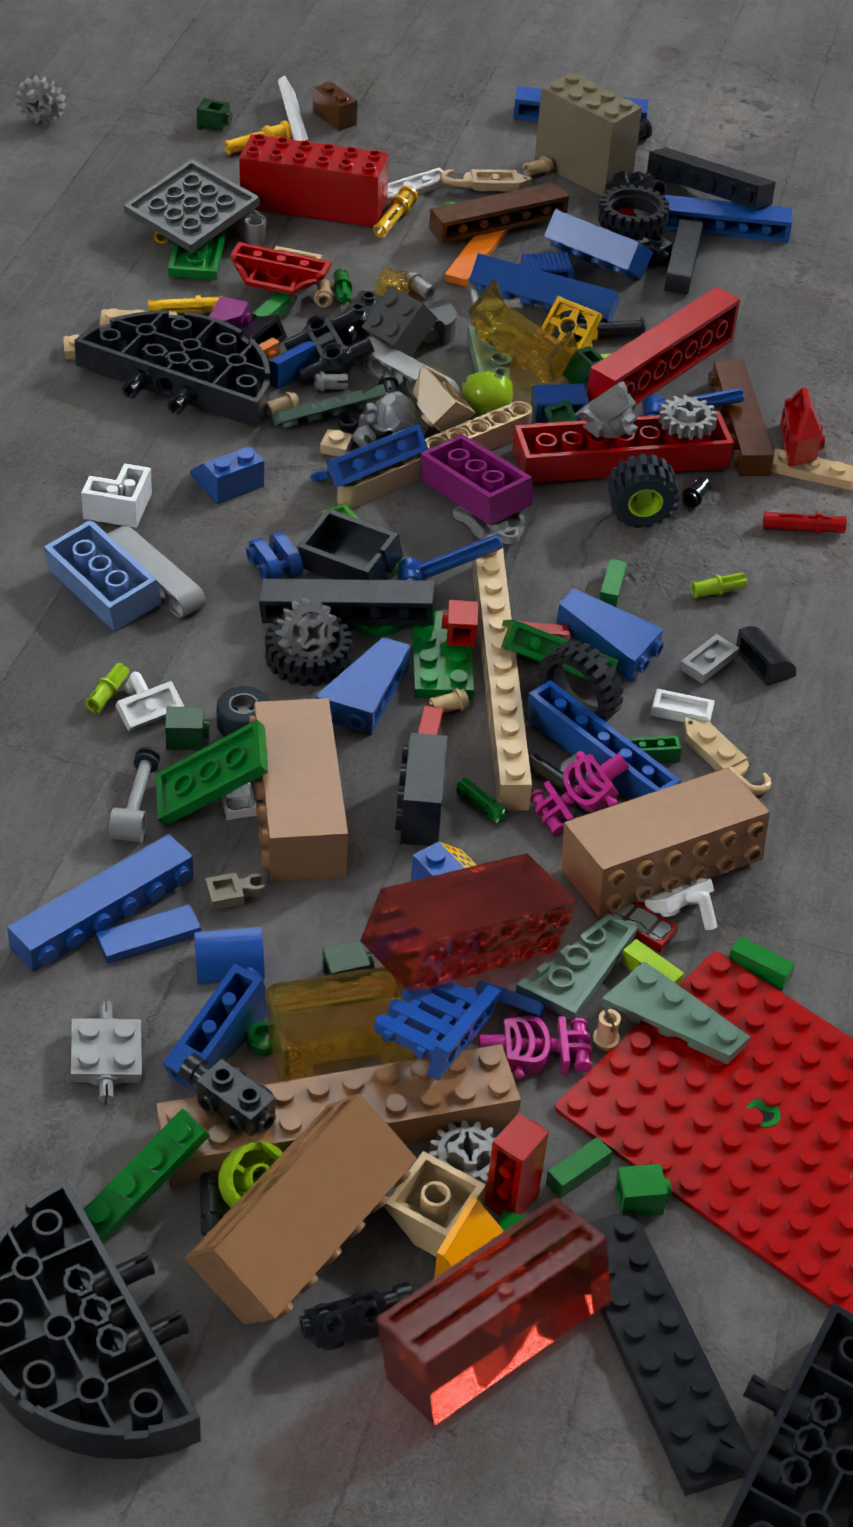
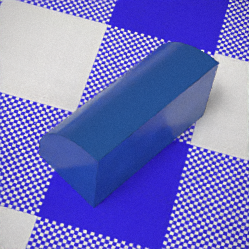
(286, 365)
(222, 948)

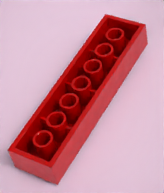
(668, 347)
(572, 453)

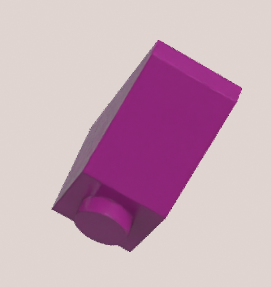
(232, 311)

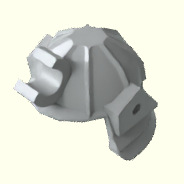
(394, 413)
(610, 413)

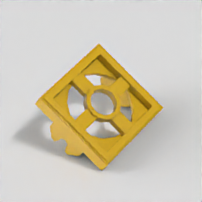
(563, 305)

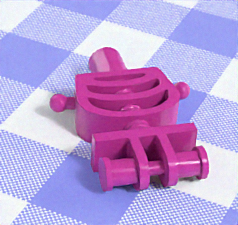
(556, 807)
(570, 1044)

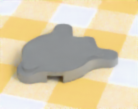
(507, 529)

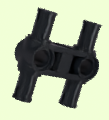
(332, 353)

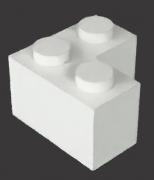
(118, 500)

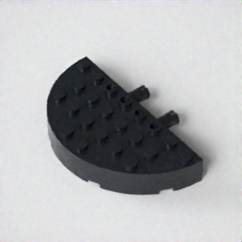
(182, 358)
(75, 1344)
(807, 1457)

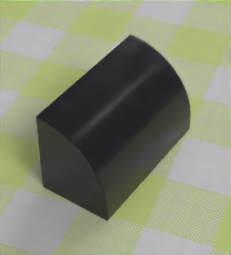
(264, 328)
(764, 656)

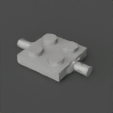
(106, 1051)

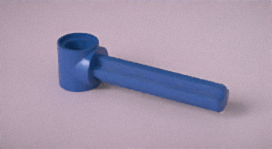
(652, 404)
(416, 570)

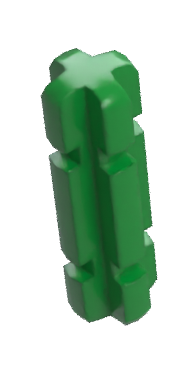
(481, 800)

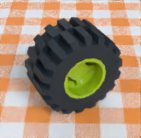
(643, 491)

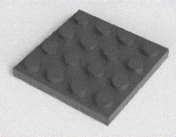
(191, 205)

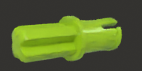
(718, 585)
(107, 688)

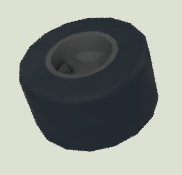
(236, 706)

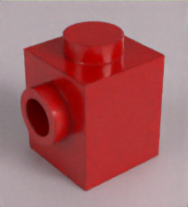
(461, 623)

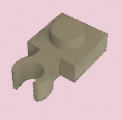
(229, 890)

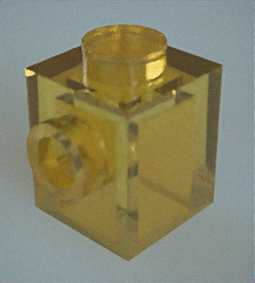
(394, 278)

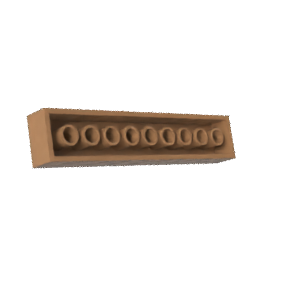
(404, 1096)

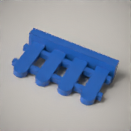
(373, 456)
(446, 1019)

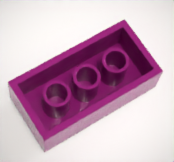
(476, 479)

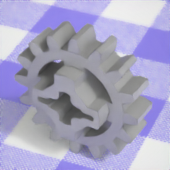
(40, 100)
(687, 417)
(309, 630)
(465, 1149)

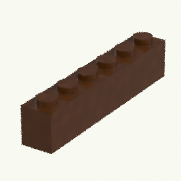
(497, 212)
(751, 447)

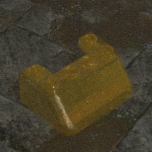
(519, 336)
(330, 1020)

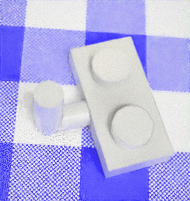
(147, 704)
(670, 903)

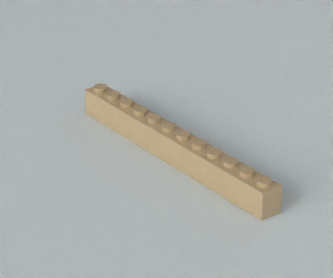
(501, 685)

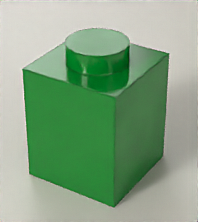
(642, 1189)

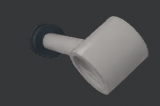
(130, 822)

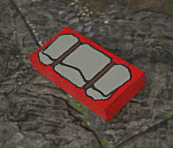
(652, 928)

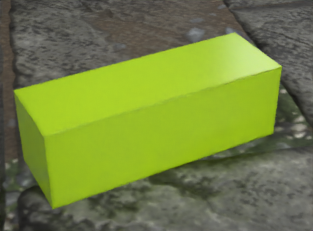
(637, 953)

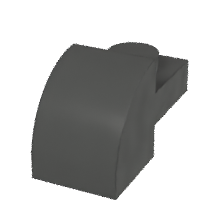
(444, 327)

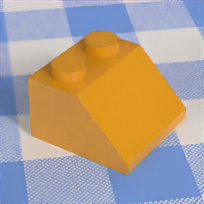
(468, 1234)

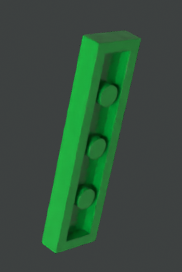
(145, 1174)

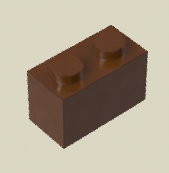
(335, 106)

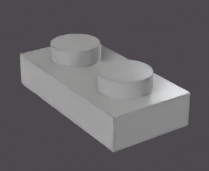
(709, 658)

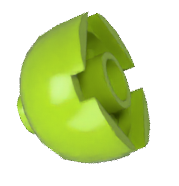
(486, 392)
(244, 1168)

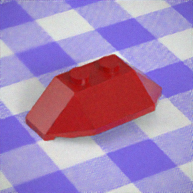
(277, 269)
(801, 429)

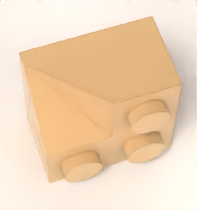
(440, 401)
(432, 1201)

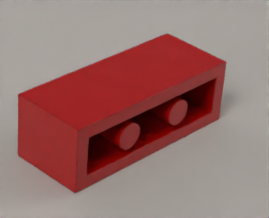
(516, 1166)

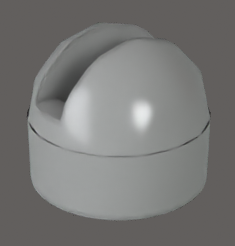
(364, 436)

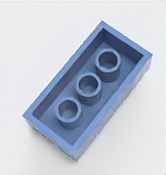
(103, 575)

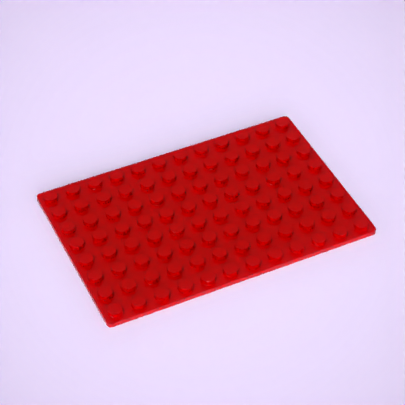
(769, 1188)

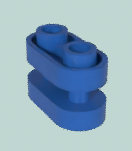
(275, 557)

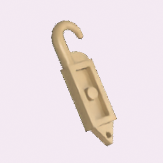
(487, 180)
(720, 752)

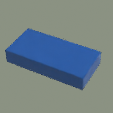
(514, 1000)

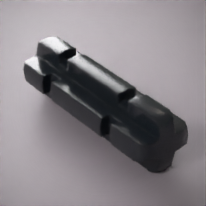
(210, 1201)

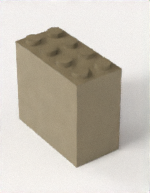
(587, 131)

